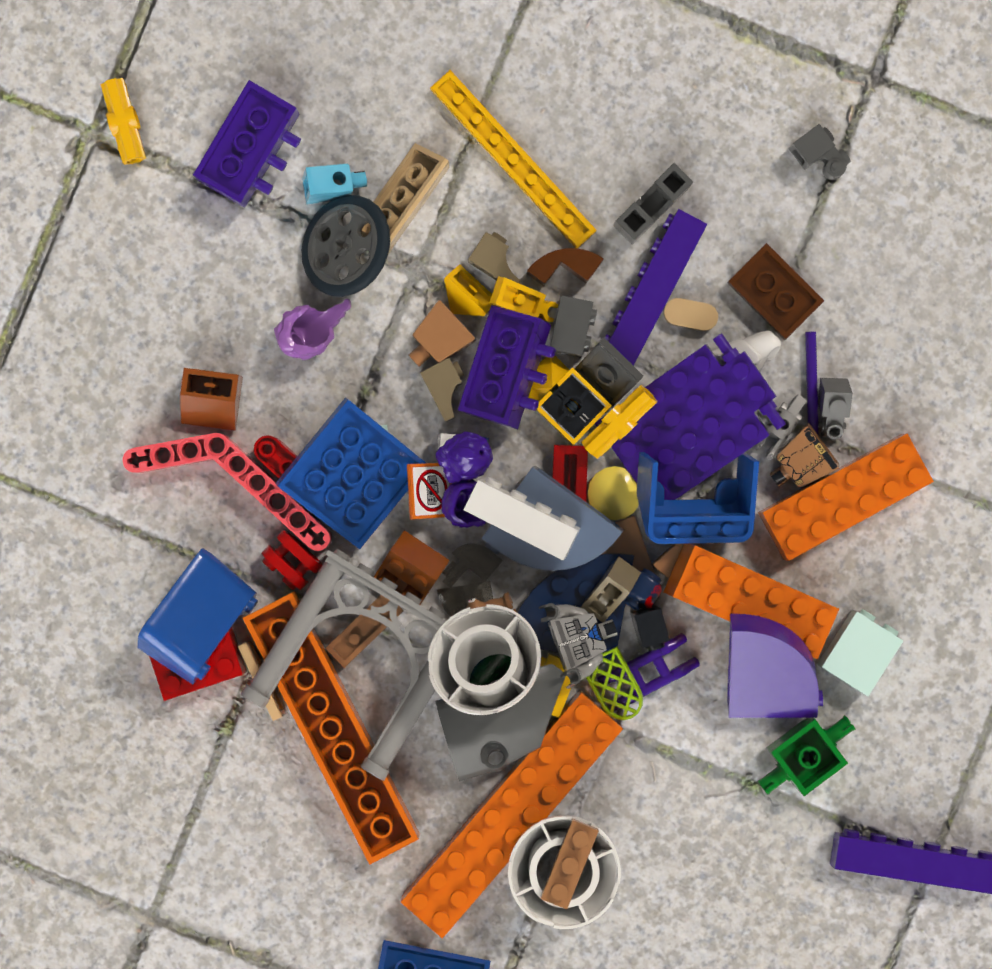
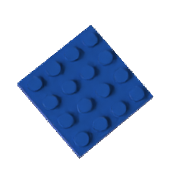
(350, 473)

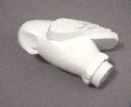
(759, 348)

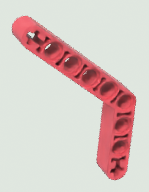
(244, 477)

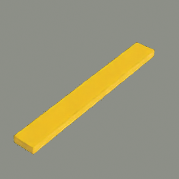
(513, 159)

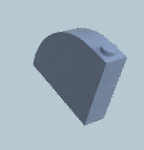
(593, 539)

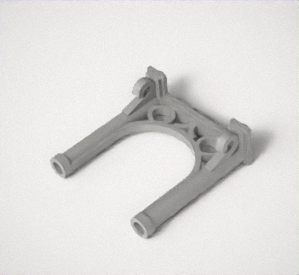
(307, 617)

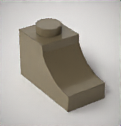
(491, 257)
(442, 381)
(611, 589)

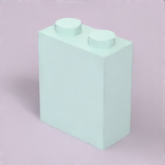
(861, 651)

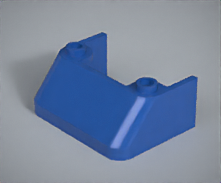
(716, 520)

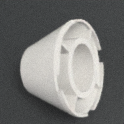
(469, 639)
(594, 890)

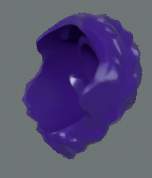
(464, 457)
(454, 502)

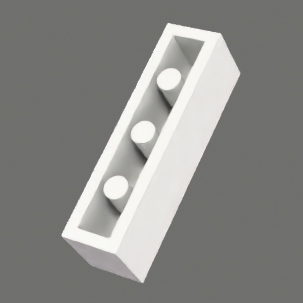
(521, 518)

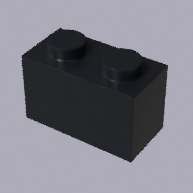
(650, 628)

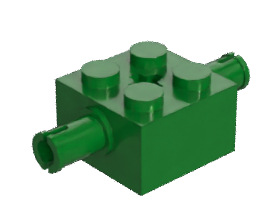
(789, 755)

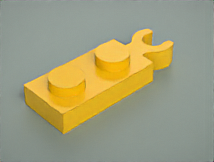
(521, 299)

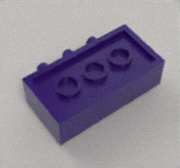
(248, 145)
(506, 367)

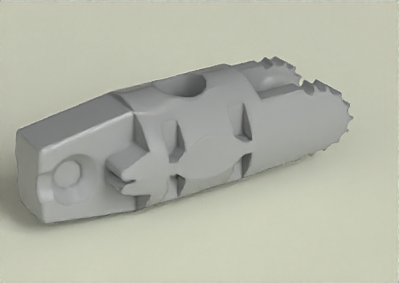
(792, 417)

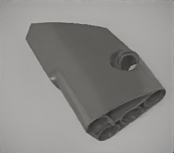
(511, 731)

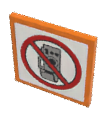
(426, 490)

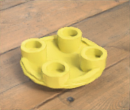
(613, 493)

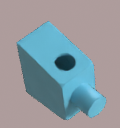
(320, 186)

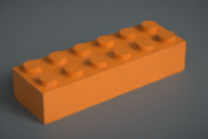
(845, 497)
(732, 589)

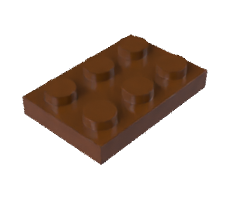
(775, 291)

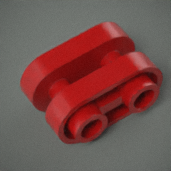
(274, 454)
(275, 559)

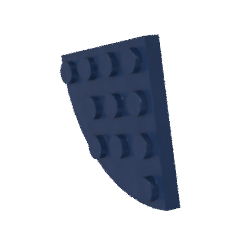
(571, 588)

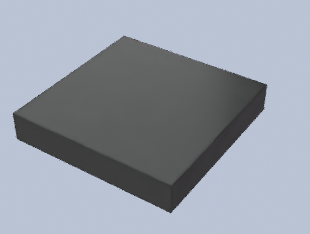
(608, 372)

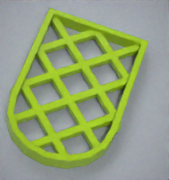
(632, 682)

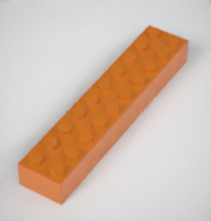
(335, 736)
(514, 805)

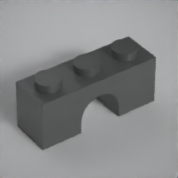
(653, 203)

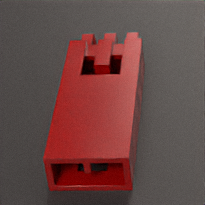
(571, 468)

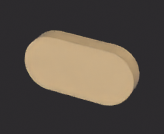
(690, 314)

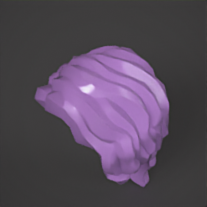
(308, 331)

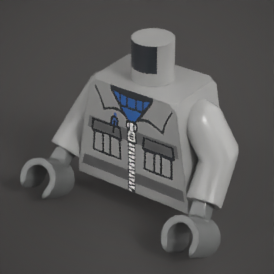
(577, 639)

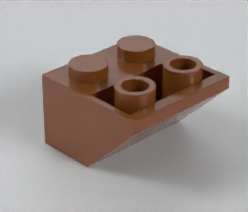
(210, 398)
(412, 566)

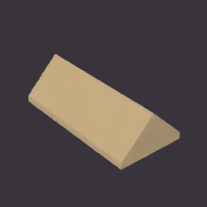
(409, 189)

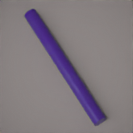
(811, 380)

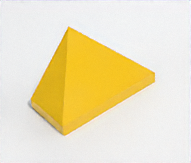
(466, 293)
(555, 372)

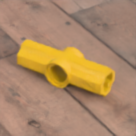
(123, 121)
(619, 421)

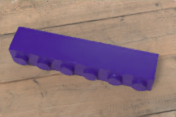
(656, 284)
(912, 862)

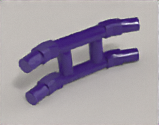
(655, 656)

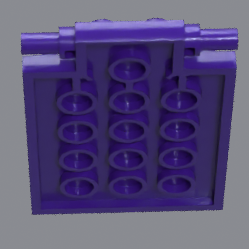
(700, 418)

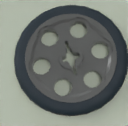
(376, 242)

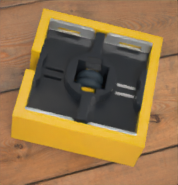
(573, 406)

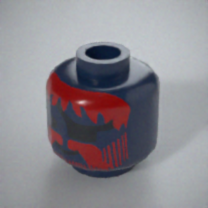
(645, 591)

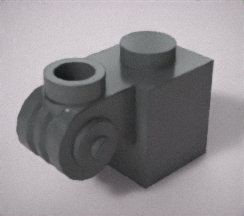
(819, 146)
(834, 405)

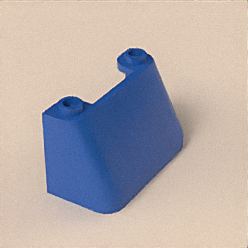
(196, 616)

